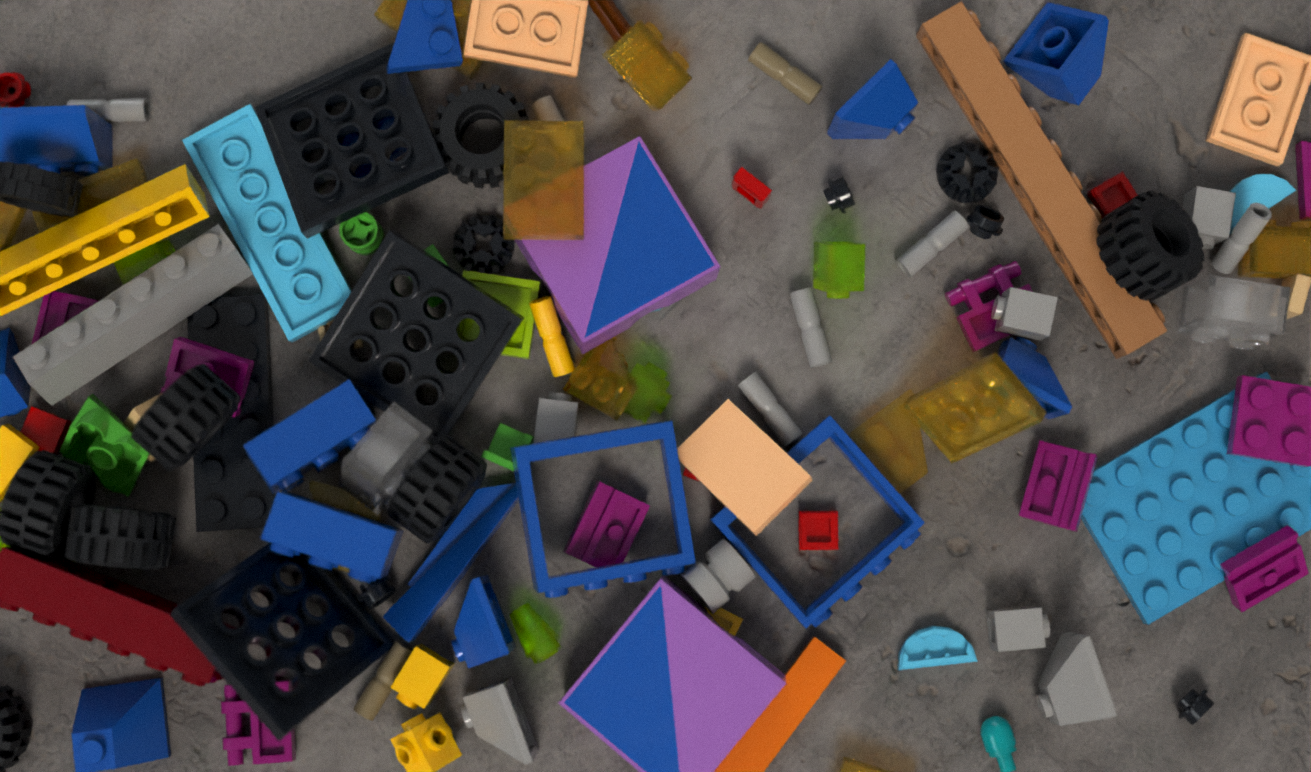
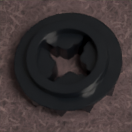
(956, 185)
(481, 261)

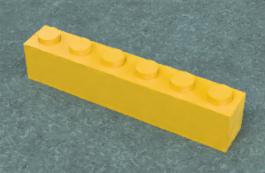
(99, 237)

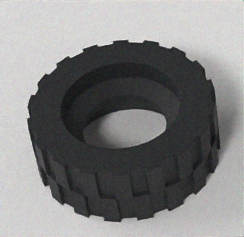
(39, 189)

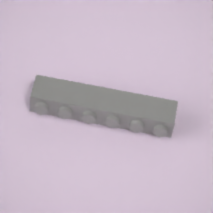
(132, 315)

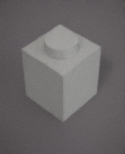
(1211, 213)
(1024, 313)
(556, 418)
(1017, 628)

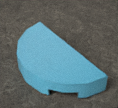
(1261, 189)
(934, 647)

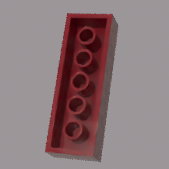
(103, 610)

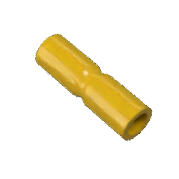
(550, 331)

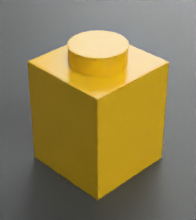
(421, 677)

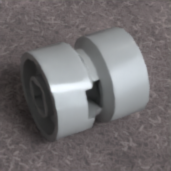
(717, 576)

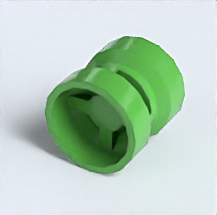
(358, 229)

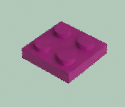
(1271, 421)

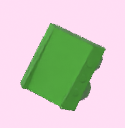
(106, 445)

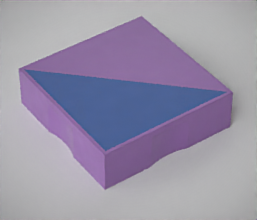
(634, 252)
(673, 686)

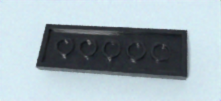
(226, 482)

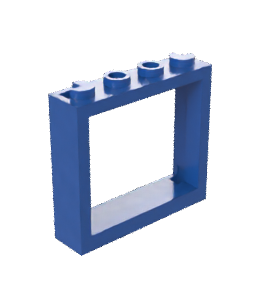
(873, 561)
(632, 570)

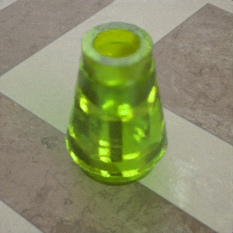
(535, 634)

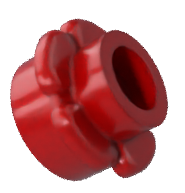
(22, 89)

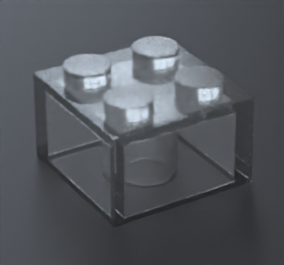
(1234, 311)
(384, 457)

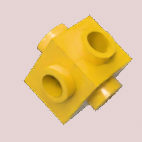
(425, 744)

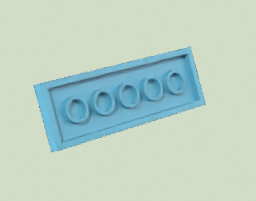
(243, 179)

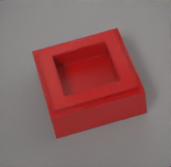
(751, 188)
(1112, 194)
(45, 429)
(817, 530)

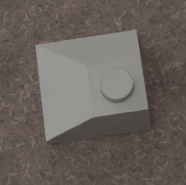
(1074, 683)
(501, 719)

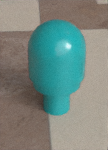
(999, 742)

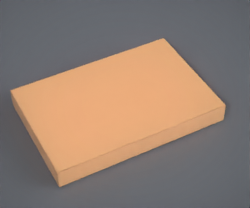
(527, 33)
(1261, 100)
(742, 467)

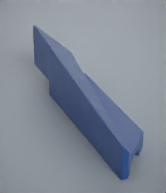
(451, 559)

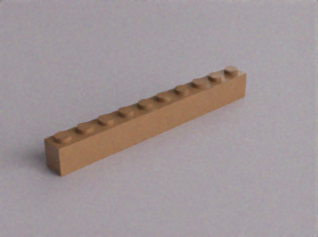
(1036, 175)

